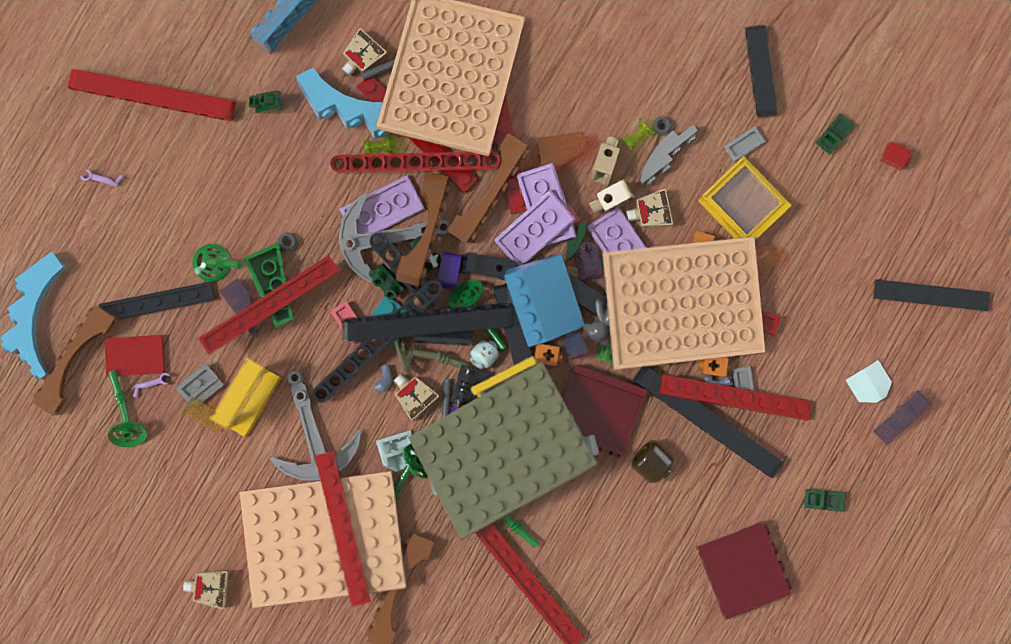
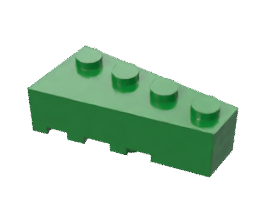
(268, 274)

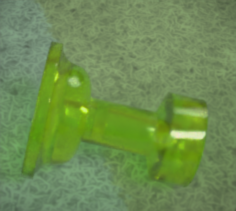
(643, 130)
(386, 144)

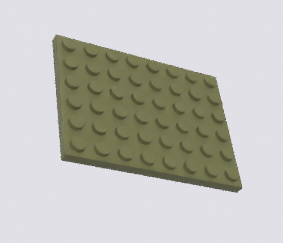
(502, 451)

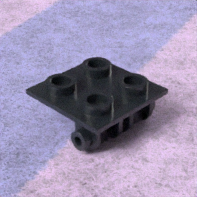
(466, 379)

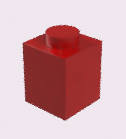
(896, 156)

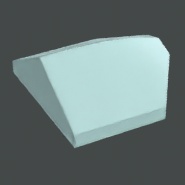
(870, 383)
(392, 450)

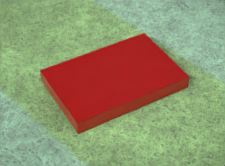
(134, 355)

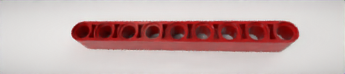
(151, 95)
(406, 158)

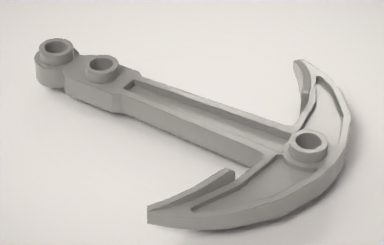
(361, 241)
(309, 471)

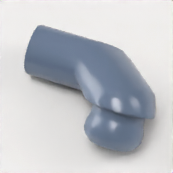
(386, 381)
(725, 381)

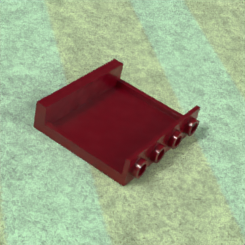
(604, 408)
(744, 570)

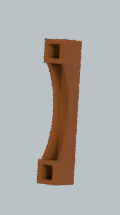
(512, 153)
(411, 267)
(51, 396)
(382, 631)

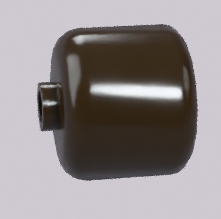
(653, 462)

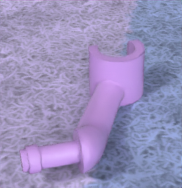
(102, 179)
(150, 383)

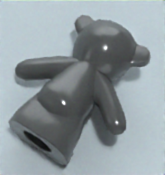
(599, 329)

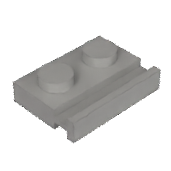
(200, 384)

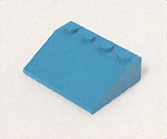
(280, 22)
(544, 299)

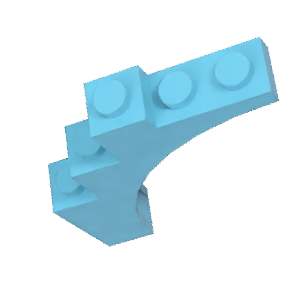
(327, 101)
(22, 337)

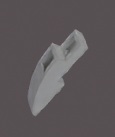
(660, 157)

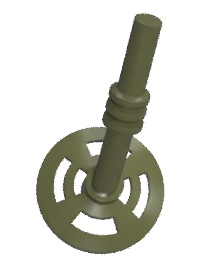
(406, 355)

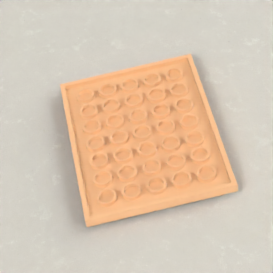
(451, 74)
(683, 302)
(294, 546)

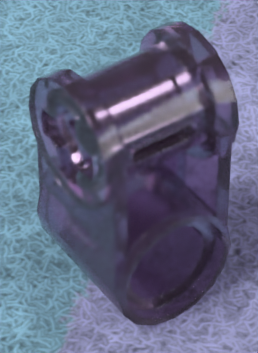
(588, 262)

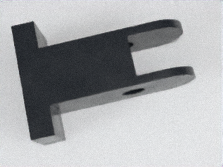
(485, 266)

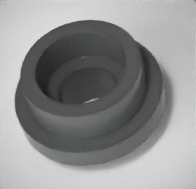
(664, 120)
(283, 237)

